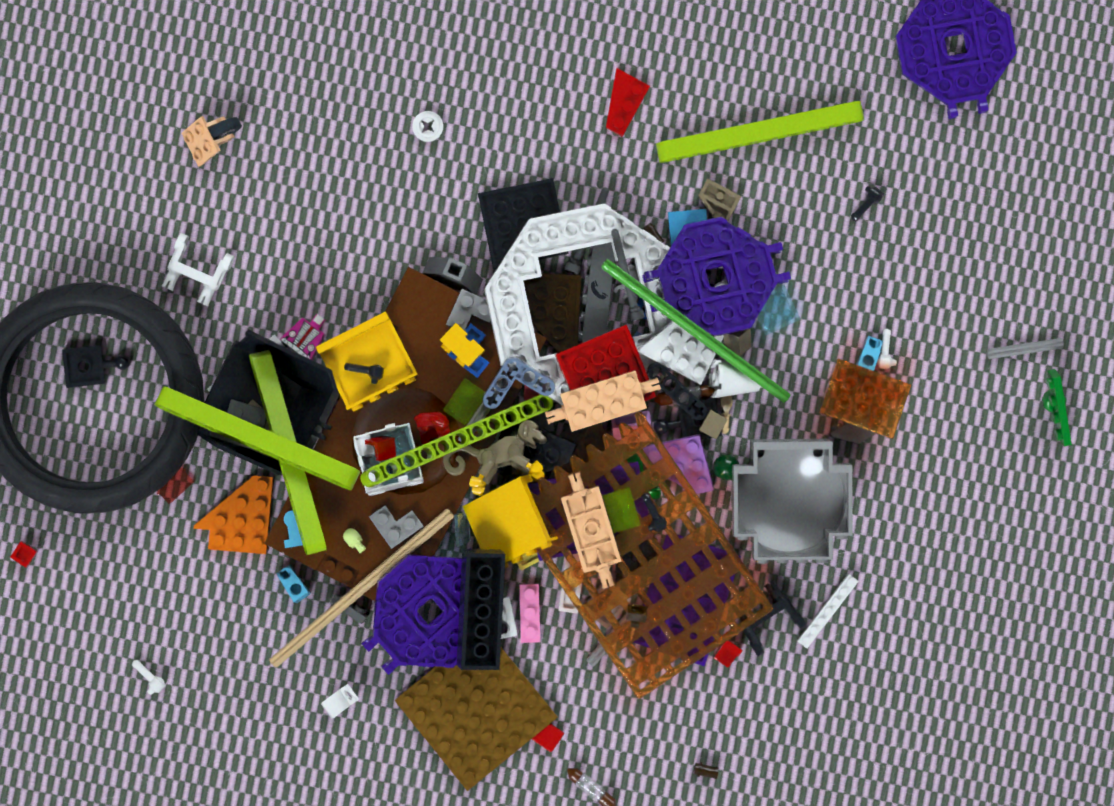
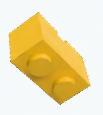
(456, 341)

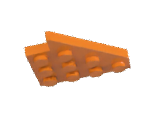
(242, 518)

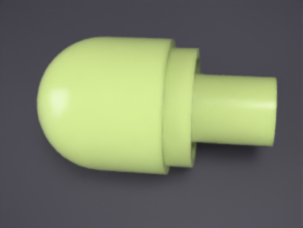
(354, 539)

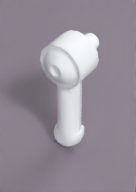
(885, 360)
(156, 683)

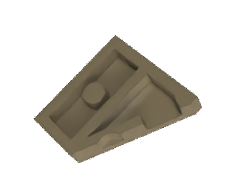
(718, 199)

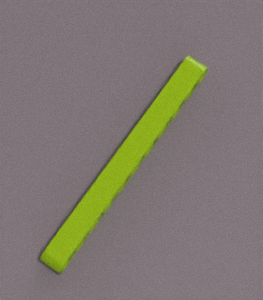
(760, 131)
(257, 438)
(450, 444)
(294, 478)

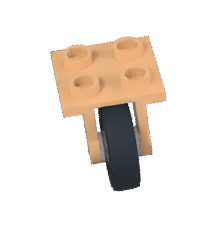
(205, 142)

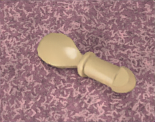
(726, 404)

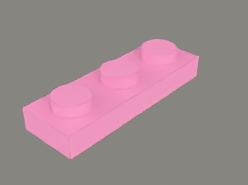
(529, 613)

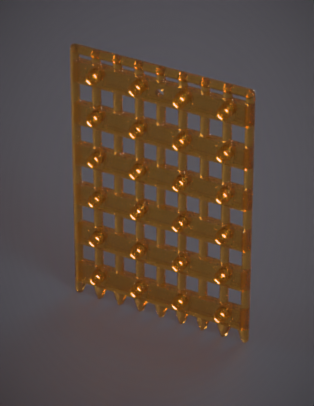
(650, 571)

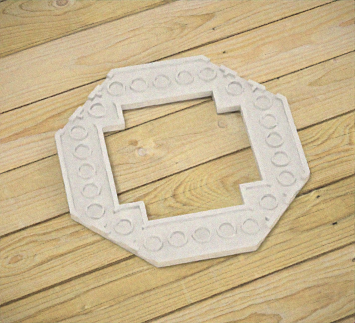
(555, 235)

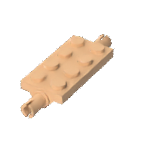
(603, 401)
(591, 529)

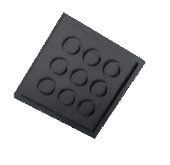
(509, 209)

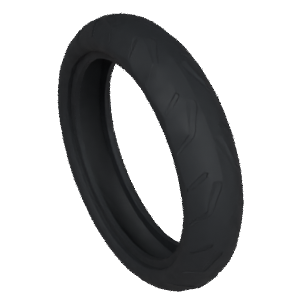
(182, 373)

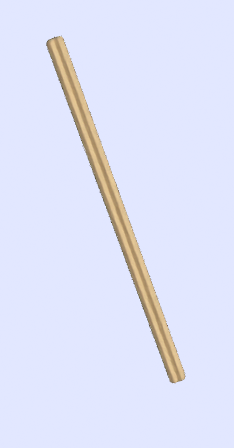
(362, 587)

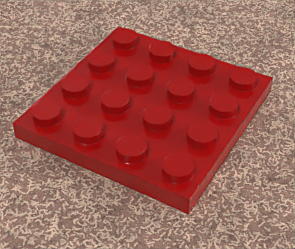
(602, 359)

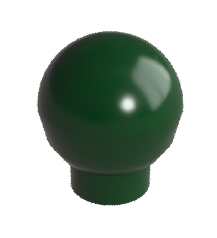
(723, 466)

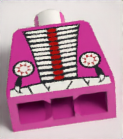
(305, 336)

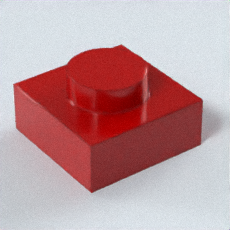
(24, 554)

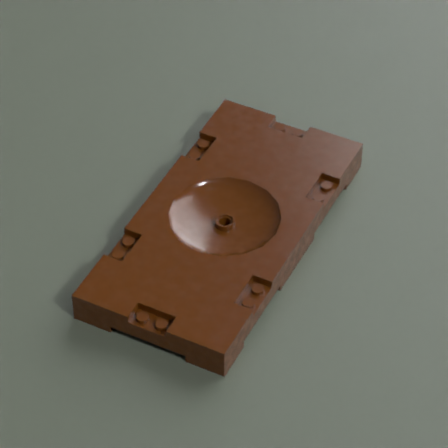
(420, 319)

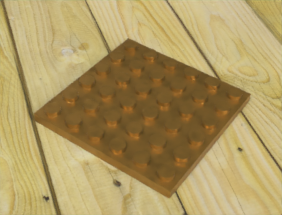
(476, 716)

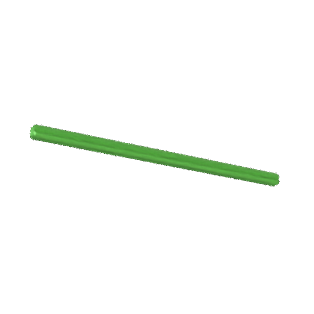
(695, 330)

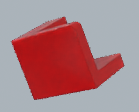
(384, 447)
(727, 653)

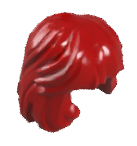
(431, 425)

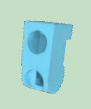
(870, 353)
(294, 536)
(293, 584)

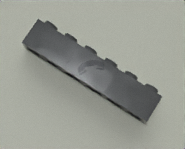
(598, 295)

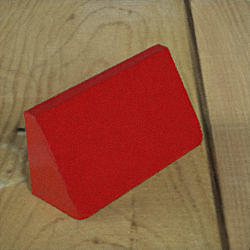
(549, 737)

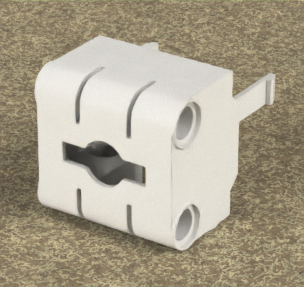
(367, 459)

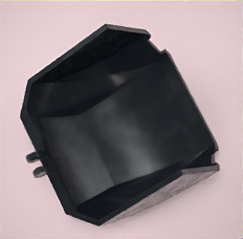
(305, 386)

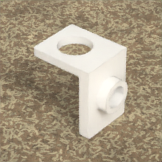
(339, 701)

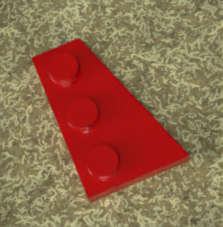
(625, 100)

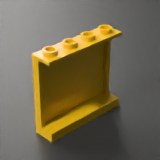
(368, 345)
(509, 521)

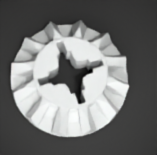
(418, 127)

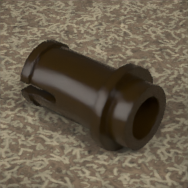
(650, 228)
(705, 770)

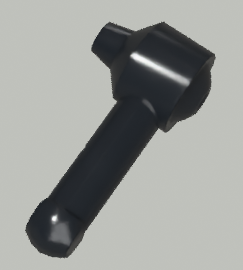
(874, 196)
(375, 371)
(658, 522)

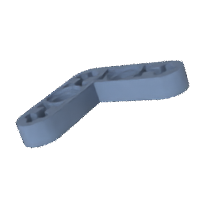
(517, 374)

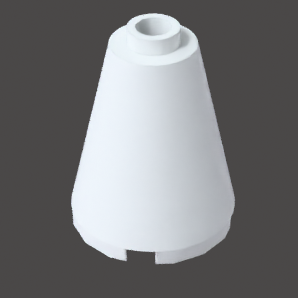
(729, 380)

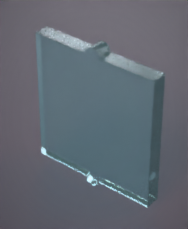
(462, 529)

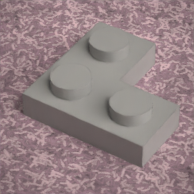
(466, 306)
(392, 530)

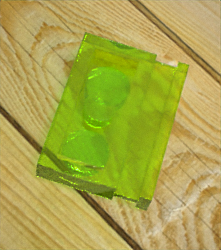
(465, 402)
(621, 510)

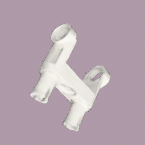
(177, 268)

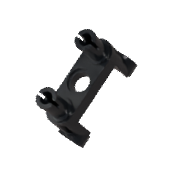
(779, 602)

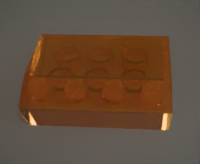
(864, 398)

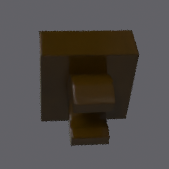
(636, 614)

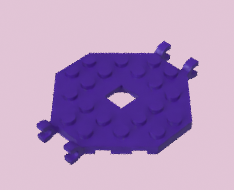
(961, 76)
(746, 267)
(402, 628)

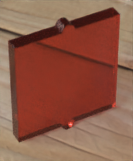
(176, 486)

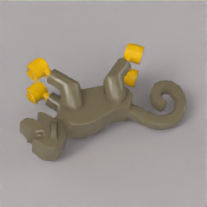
(502, 453)

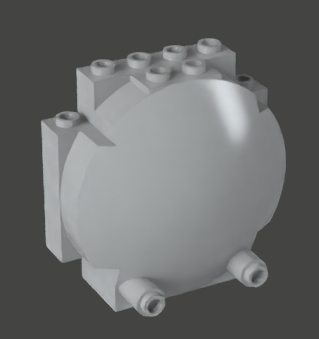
(791, 500)

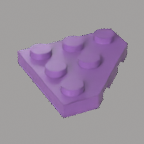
(690, 458)

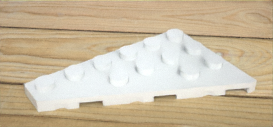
(680, 351)

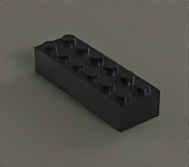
(480, 609)

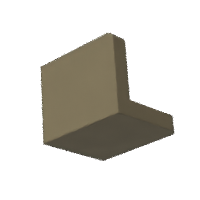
(738, 341)
(712, 424)

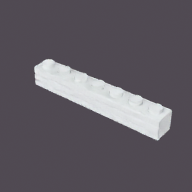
(827, 611)

